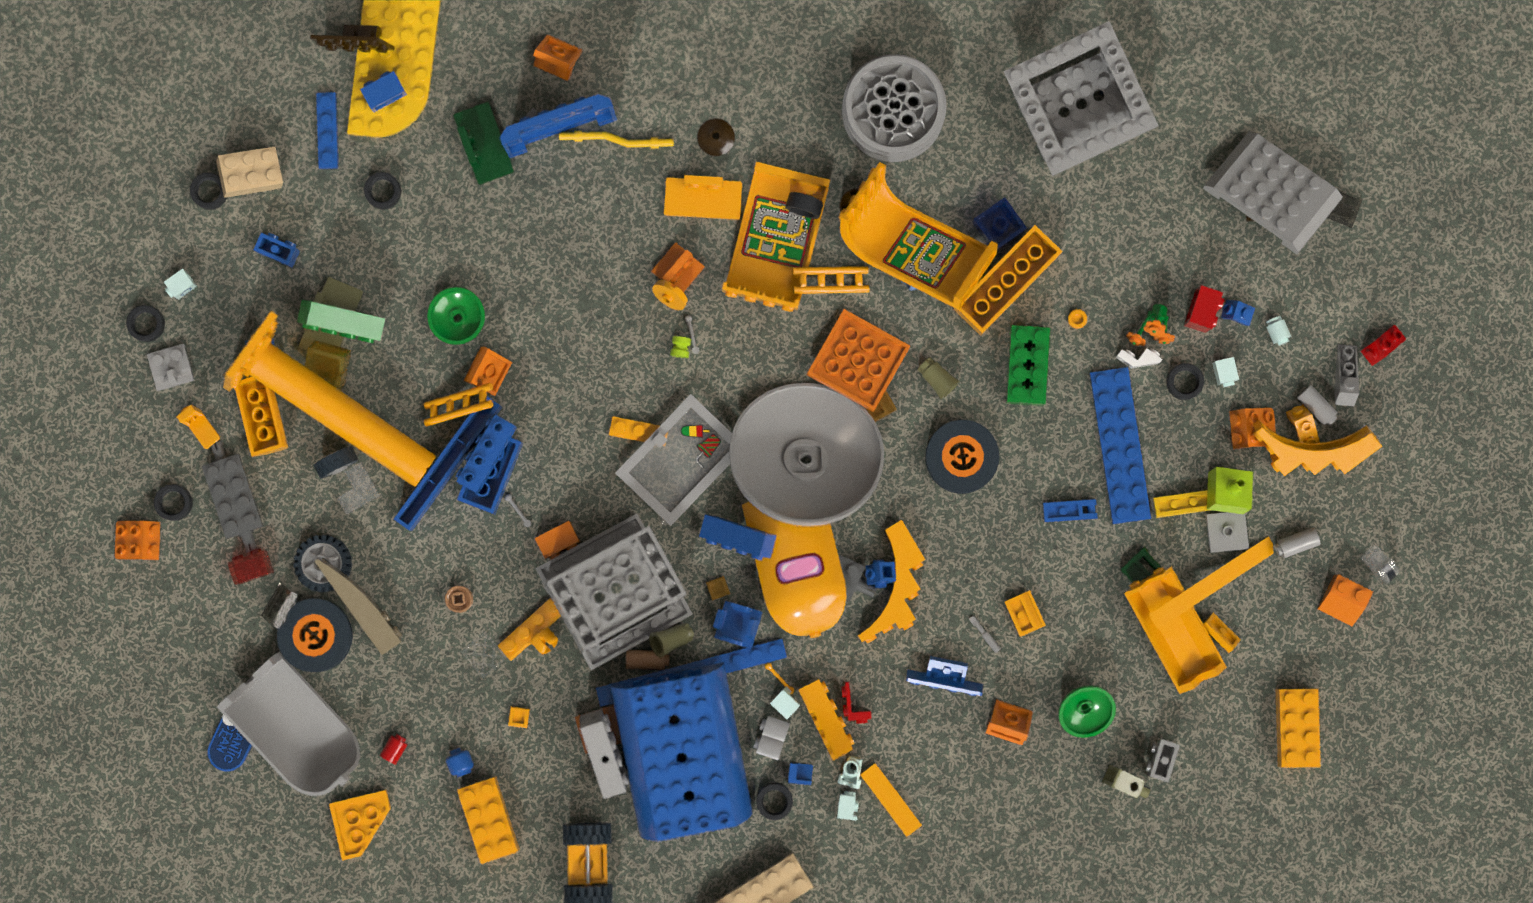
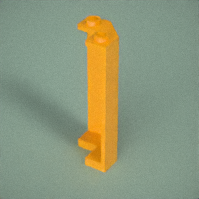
(1182, 642)

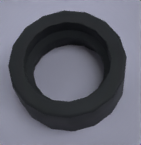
(382, 176)
(197, 181)
(804, 205)
(131, 323)
(1185, 367)
(188, 502)
(769, 815)

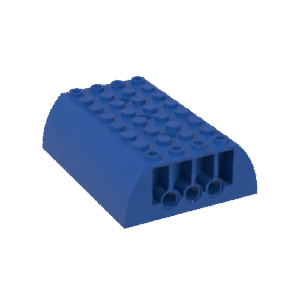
(704, 734)

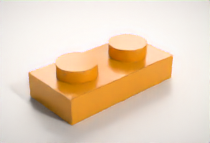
(1221, 632)

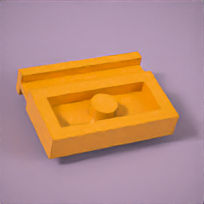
(1024, 613)

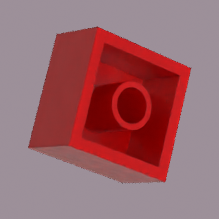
(1203, 309)

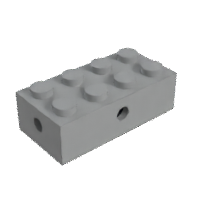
(603, 753)

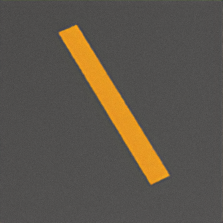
(1212, 583)

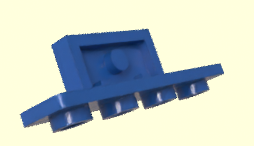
(945, 675)

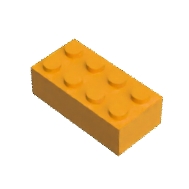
(1297, 728)
(488, 820)

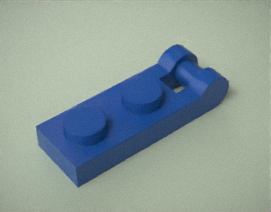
(1069, 510)

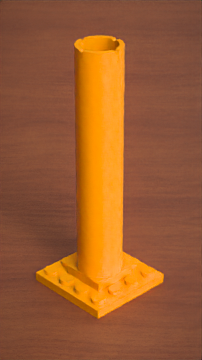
(328, 405)

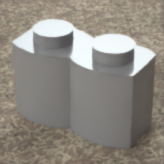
(772, 737)

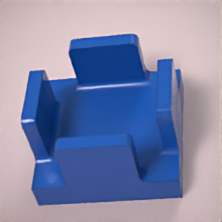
(737, 624)

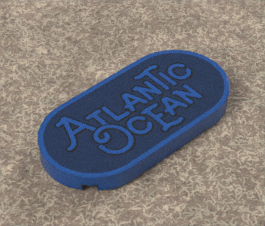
(228, 748)

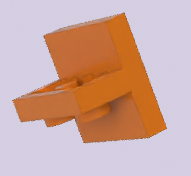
(556, 57)
(678, 267)
(488, 368)
(1009, 722)

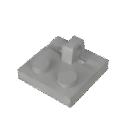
(170, 367)

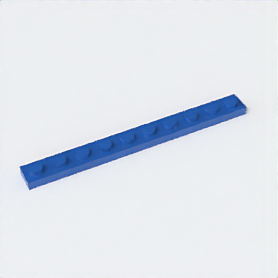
(733, 662)

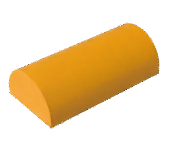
(261, 417)

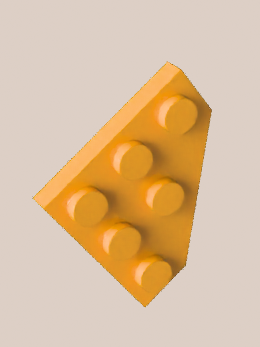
(358, 821)

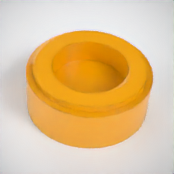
(1077, 319)

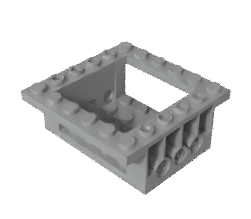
(1102, 123)
(596, 566)

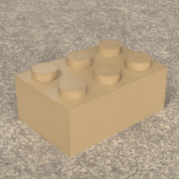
(249, 172)

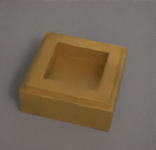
(718, 588)

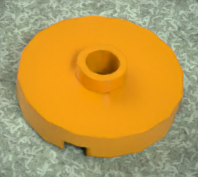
(670, 296)

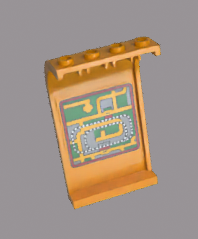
(774, 238)
(912, 243)

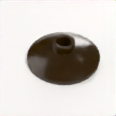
(716, 146)

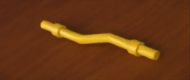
(578, 136)

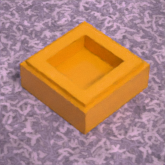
(518, 717)

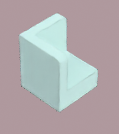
(785, 703)

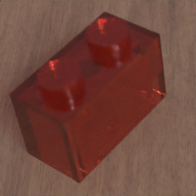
(250, 567)

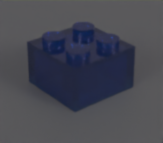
(999, 224)

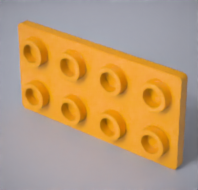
(703, 197)

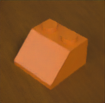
(1345, 600)

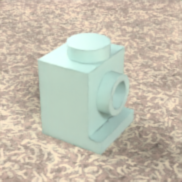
(847, 806)

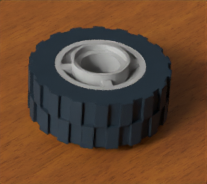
(336, 462)

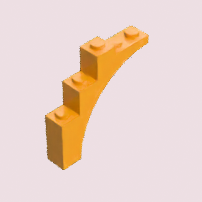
(1341, 453)
(897, 611)

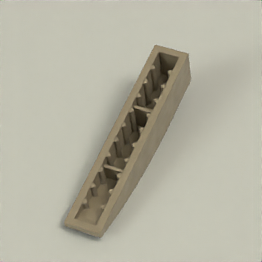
(363, 608)

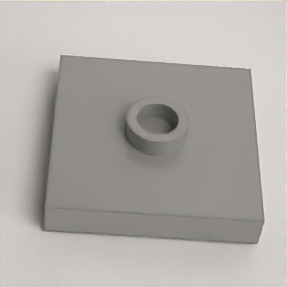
(1227, 532)

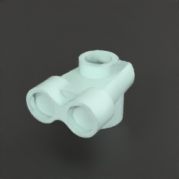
(849, 776)

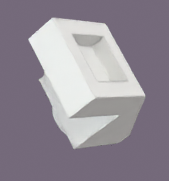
(1147, 358)

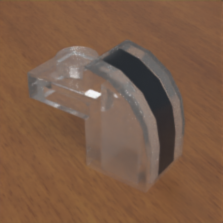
(1382, 567)

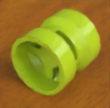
(680, 348)

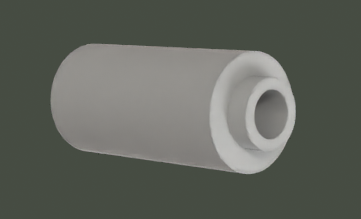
(1317, 405)
(1297, 543)

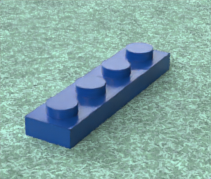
(327, 130)

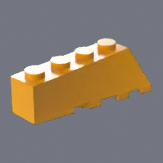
(824, 716)

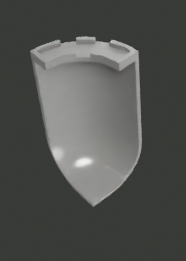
(293, 728)

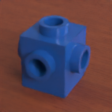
(880, 573)

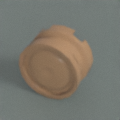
(459, 599)

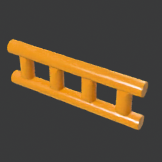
(839, 271)
(449, 401)

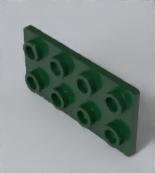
(483, 143)

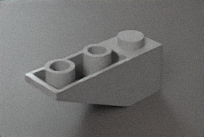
(1346, 376)

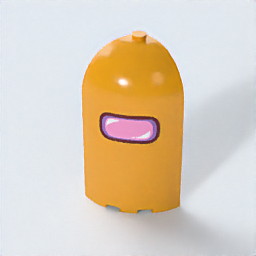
(802, 577)

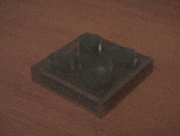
(279, 605)

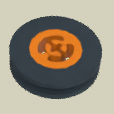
(984, 452)
(299, 652)

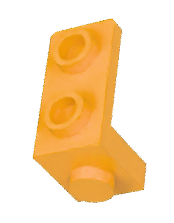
(1304, 424)
(199, 425)

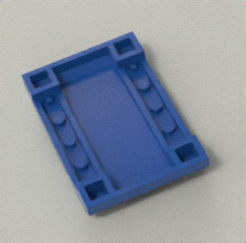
(561, 119)

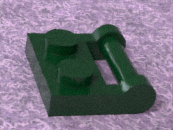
(1135, 570)

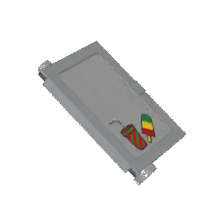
(678, 460)

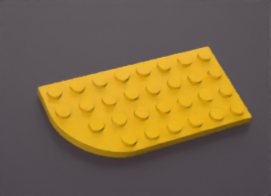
(413, 32)

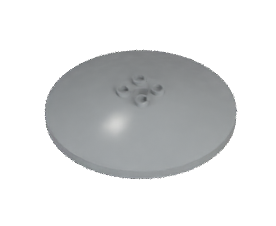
(813, 424)

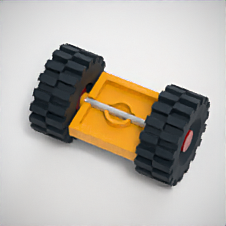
(587, 862)

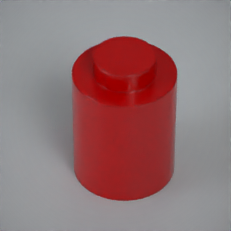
(394, 748)

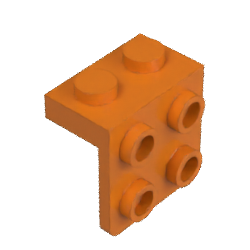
(1242, 426)
(137, 540)

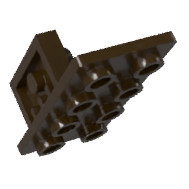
(355, 37)

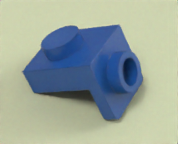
(1238, 312)

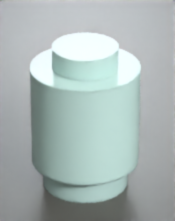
(1278, 330)

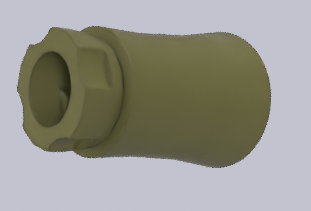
(938, 377)
(670, 639)

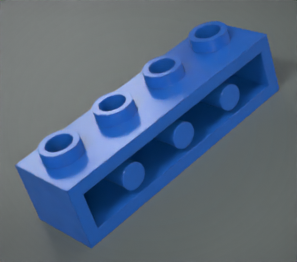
(486, 454)
(737, 536)

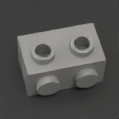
(1162, 760)

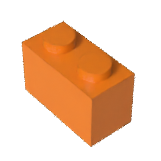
(557, 540)

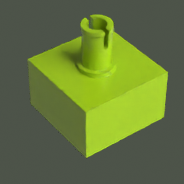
(1229, 490)

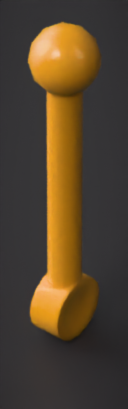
(768, 666)

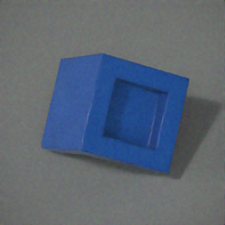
(800, 773)

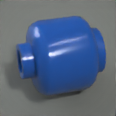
(459, 762)

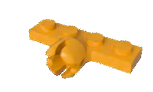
(533, 631)

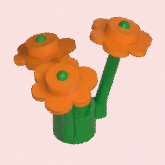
(1154, 327)

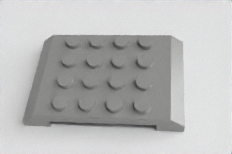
(1274, 190)

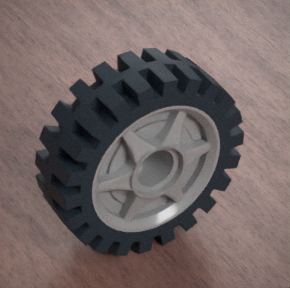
(325, 547)

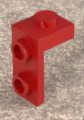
(1383, 345)
(860, 717)

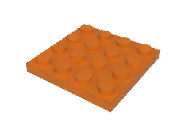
(858, 360)

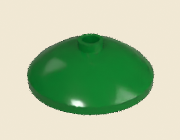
(446, 306)
(1091, 718)

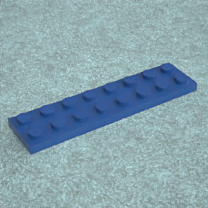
(1120, 445)

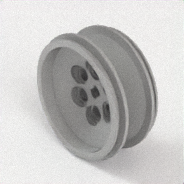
(902, 140)

